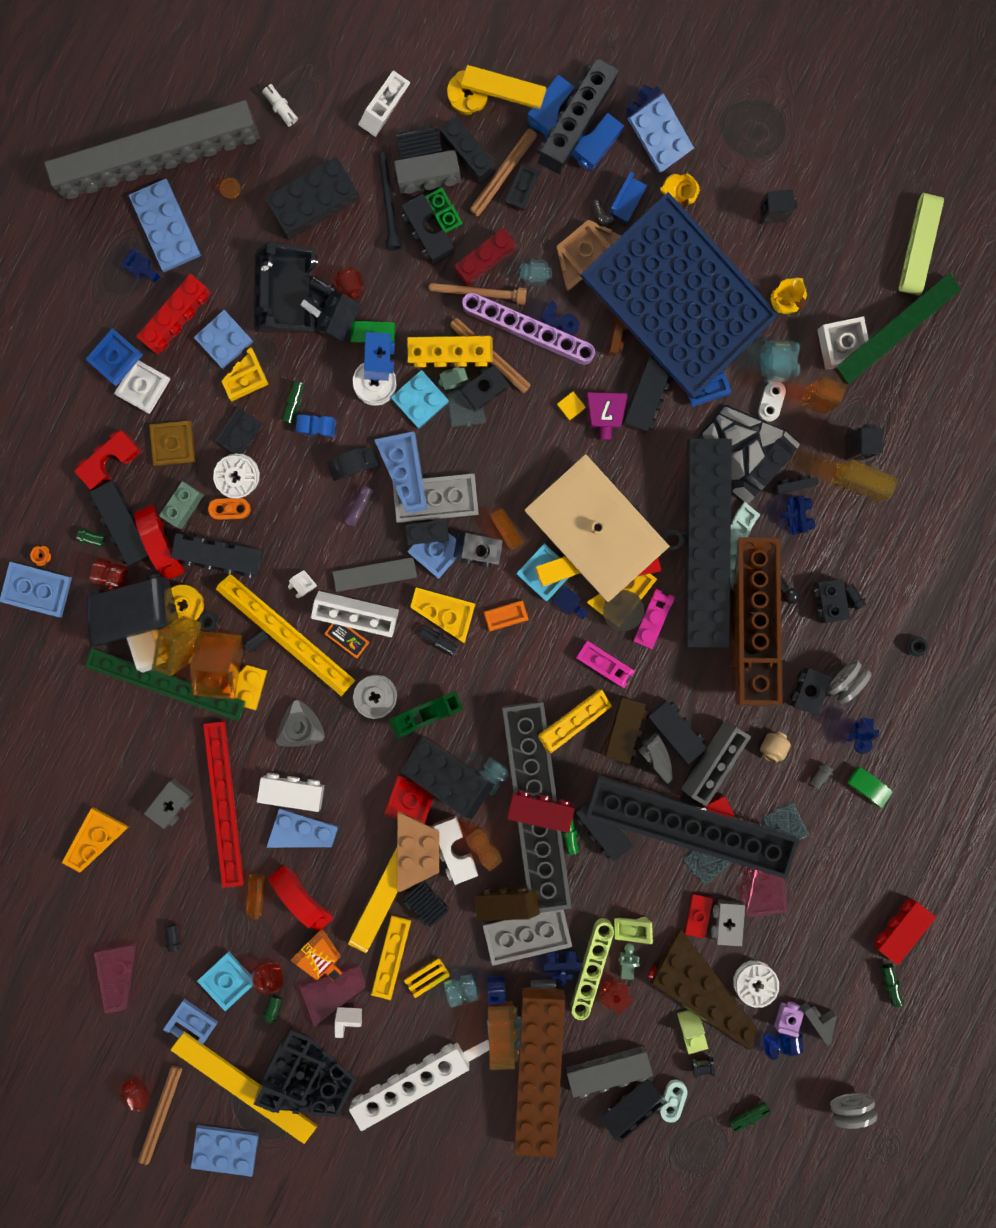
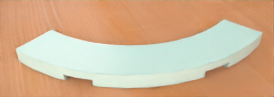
(740, 527)

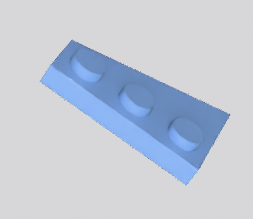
(300, 831)

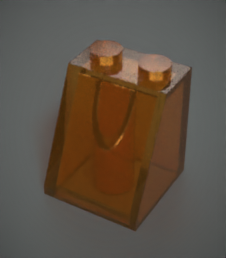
(216, 665)

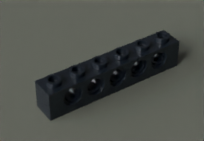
(585, 104)

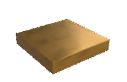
(172, 443)

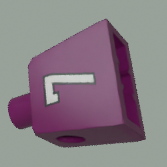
(606, 412)

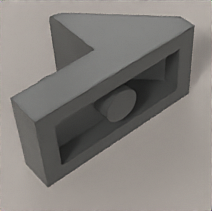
(823, 1024)

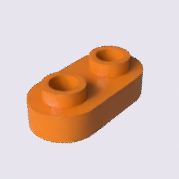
(229, 508)

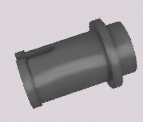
(821, 776)

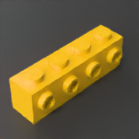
(450, 350)

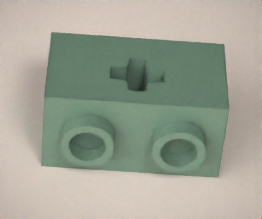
(181, 505)

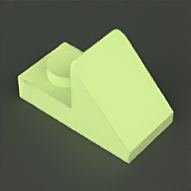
(633, 930)
(692, 1031)

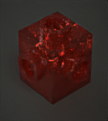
(616, 996)

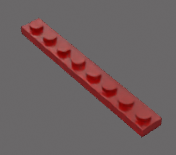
(223, 804)

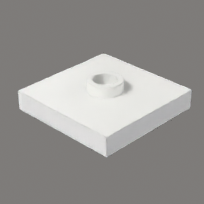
(142, 386)

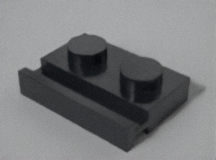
(239, 432)

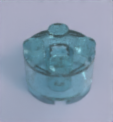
(780, 360)

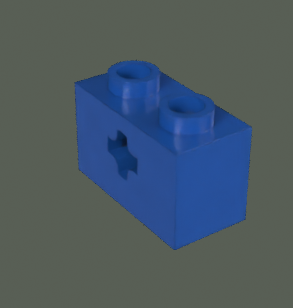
(375, 367)

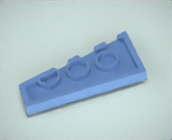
(403, 464)

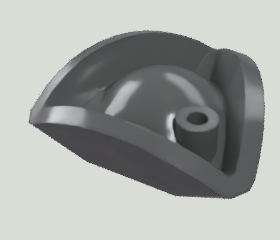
(299, 727)

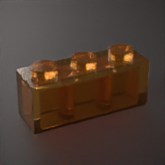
(823, 394)
(502, 1036)

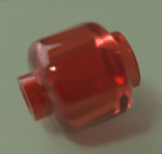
(350, 283)
(135, 1095)

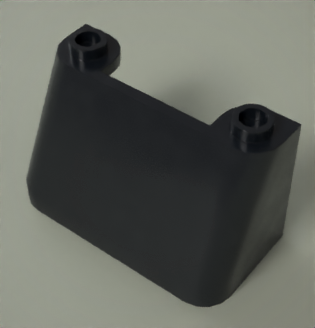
(281, 287)
(130, 610)

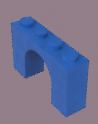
(591, 147)

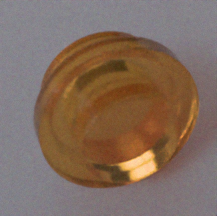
(230, 188)

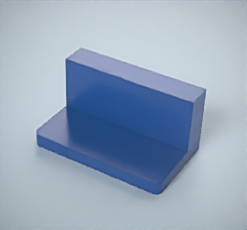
(627, 199)

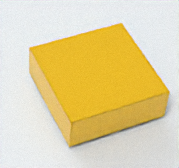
(571, 406)

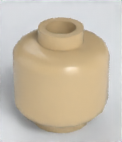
(775, 747)

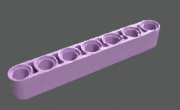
(522, 320)

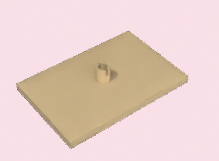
(605, 556)

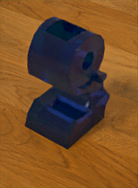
(567, 323)
(495, 990)
(783, 1044)

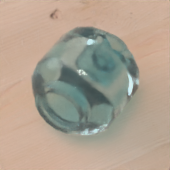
(535, 272)

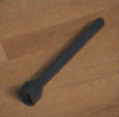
(393, 241)

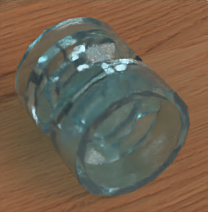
(494, 772)
(461, 990)

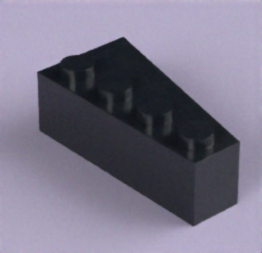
(217, 554)

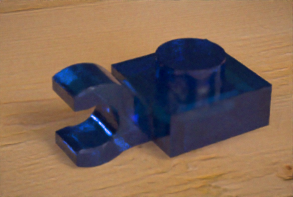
(139, 265)
(568, 602)

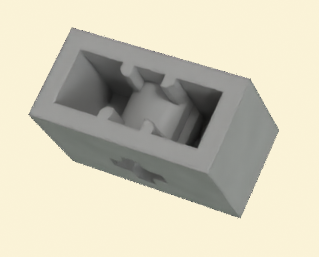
(732, 933)

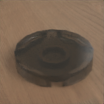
(623, 611)

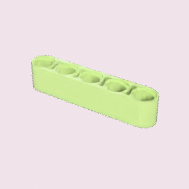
(921, 244)
(592, 979)

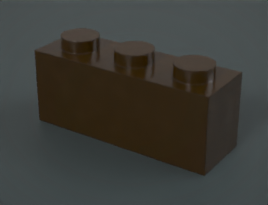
(625, 730)
(506, 904)

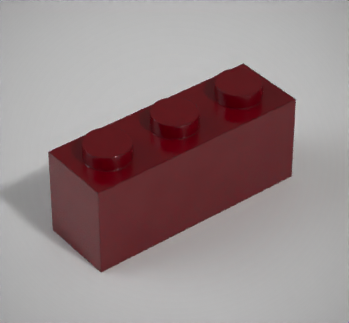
(485, 257)
(541, 811)

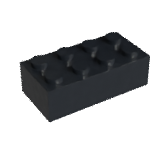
(312, 198)
(447, 777)

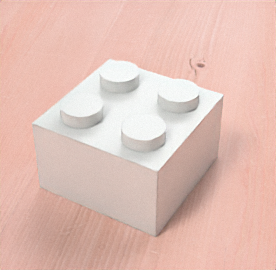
(841, 340)

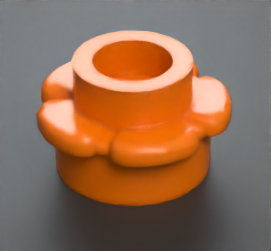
(35, 555)

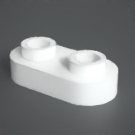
(771, 400)

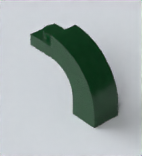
(425, 714)

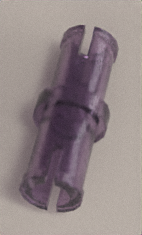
(358, 506)

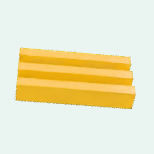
(412, 987)

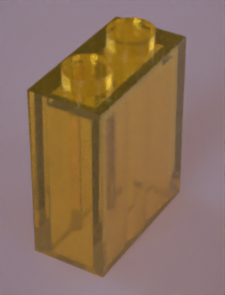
(865, 480)
(176, 645)

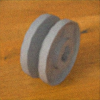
(849, 682)
(379, 685)
(853, 1110)

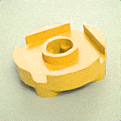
(463, 104)
(193, 600)

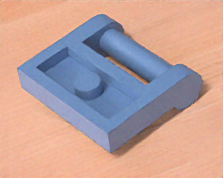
(192, 1019)

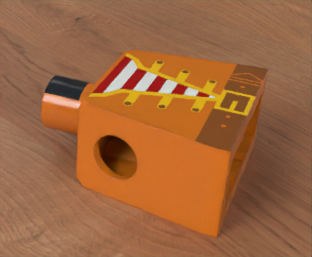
(318, 957)

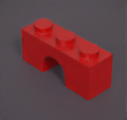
(93, 470)

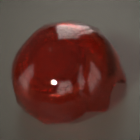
(267, 978)

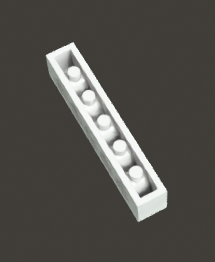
(367, 1116)

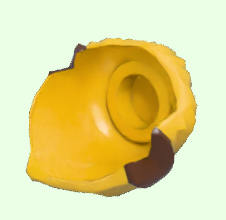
(681, 187)
(789, 296)

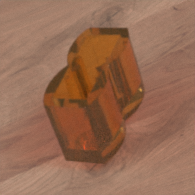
(487, 851)

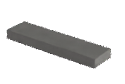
(375, 574)

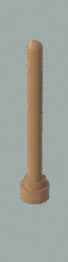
(517, 295)

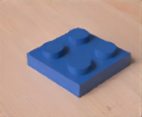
(114, 357)

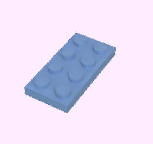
(165, 225)

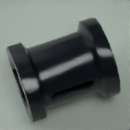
(703, 1067)

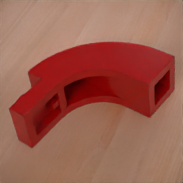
(156, 543)
(298, 900)

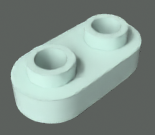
(674, 1100)

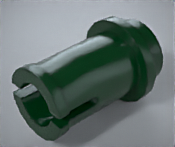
(88, 537)
(272, 1009)

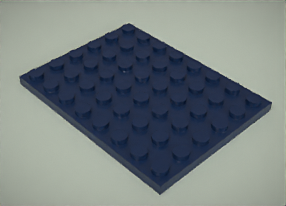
(679, 295)

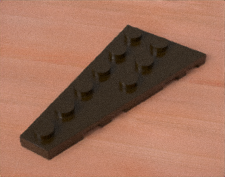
(694, 985)

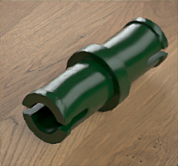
(293, 402)
(892, 985)
(750, 1116)

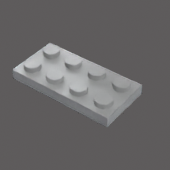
(444, 498)
(526, 938)

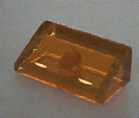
(506, 529)
(255, 896)

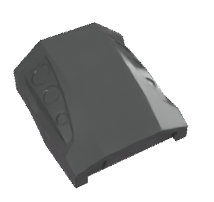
(657, 756)

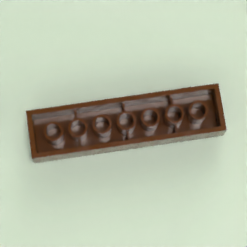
(539, 1072)

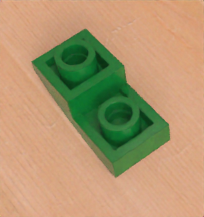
(443, 210)
(359, 330)
(870, 787)

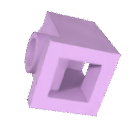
(784, 1013)

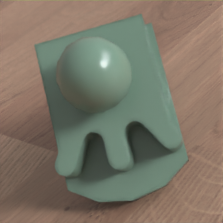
(452, 378)
(628, 961)

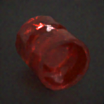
(105, 573)

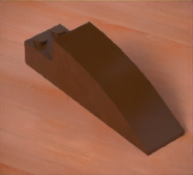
(757, 637)

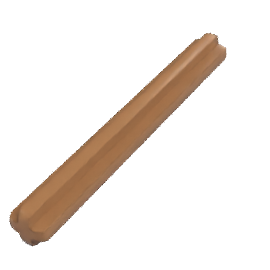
(503, 172)
(504, 368)
(160, 1115)

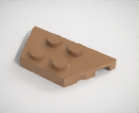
(582, 250)
(415, 851)

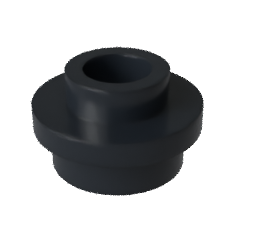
(215, 622)
(923, 646)

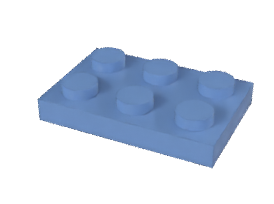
(660, 133)
(35, 589)
(224, 1150)

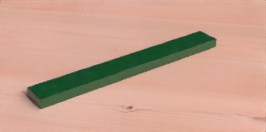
(897, 329)
(161, 683)

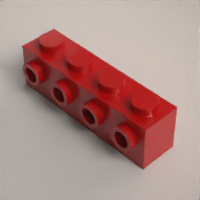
(174, 314)

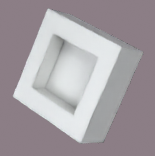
(302, 583)

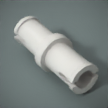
(279, 105)

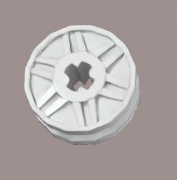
(371, 394)
(227, 482)
(762, 993)

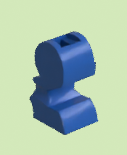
(314, 425)

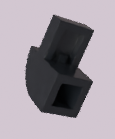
(352, 463)

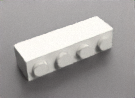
(354, 614)

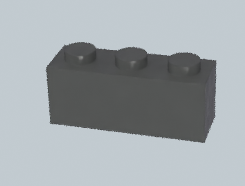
(427, 172)

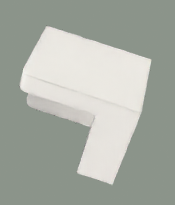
(347, 1017)

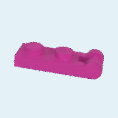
(653, 619)
(604, 663)

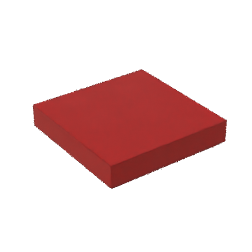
(410, 799)

